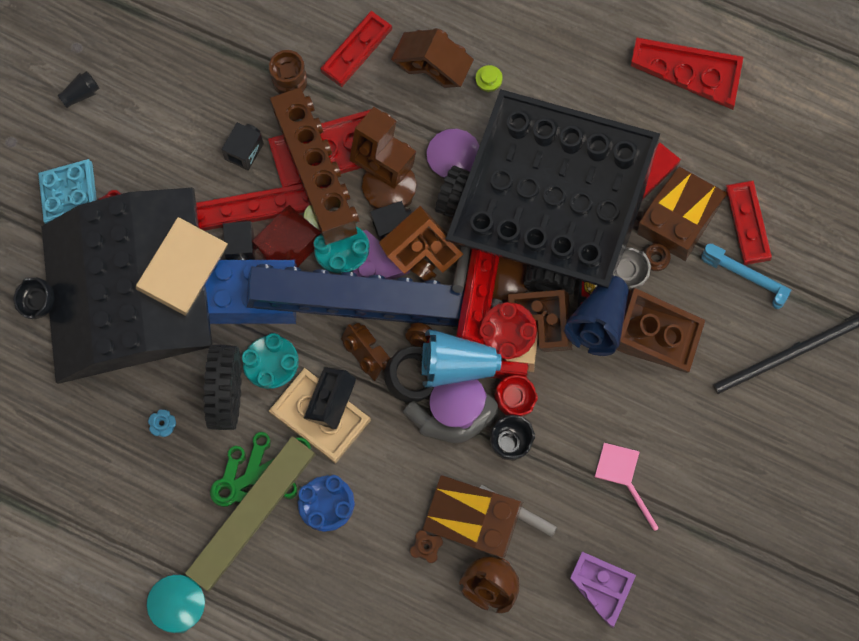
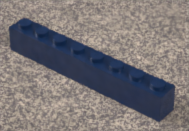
(353, 296)

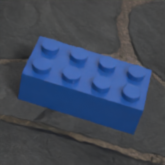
(228, 294)

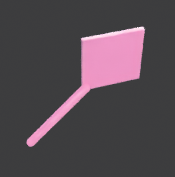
(618, 466)

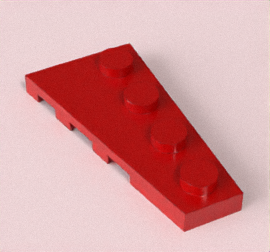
(693, 69)

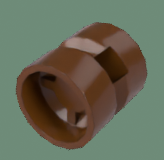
(287, 71)

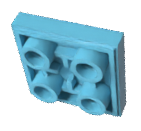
(66, 188)

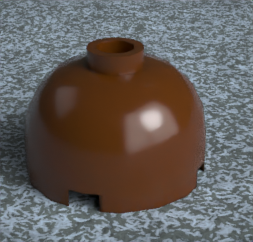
(491, 583)

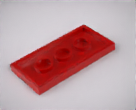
(340, 138)

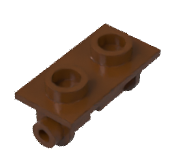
(358, 341)

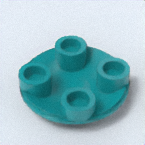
(343, 254)
(270, 361)
(175, 603)

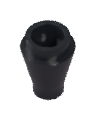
(79, 89)

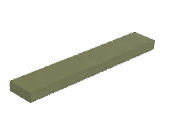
(250, 514)

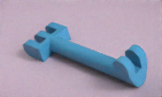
(715, 256)

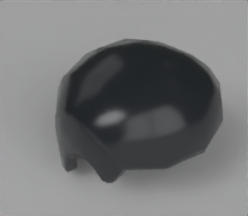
(34, 298)
(512, 437)

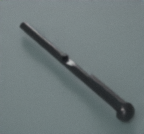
(796, 350)

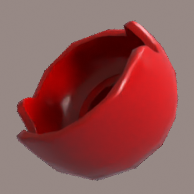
(515, 395)

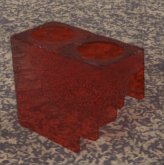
(287, 238)

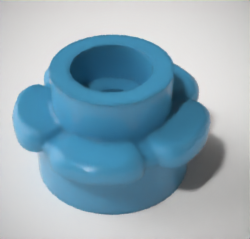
(164, 430)

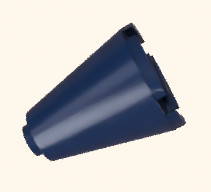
(600, 319)

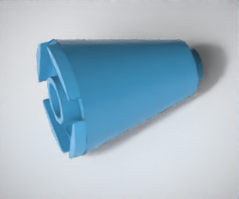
(456, 360)

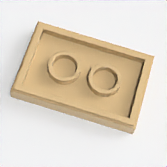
(181, 266)
(330, 442)

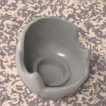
(634, 268)

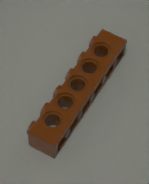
(332, 224)

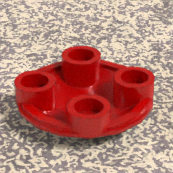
(509, 330)

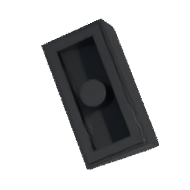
(330, 397)

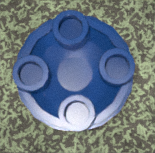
(326, 503)

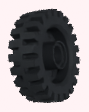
(222, 387)

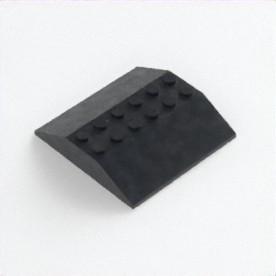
(554, 188)
(94, 267)

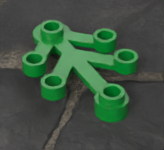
(251, 475)

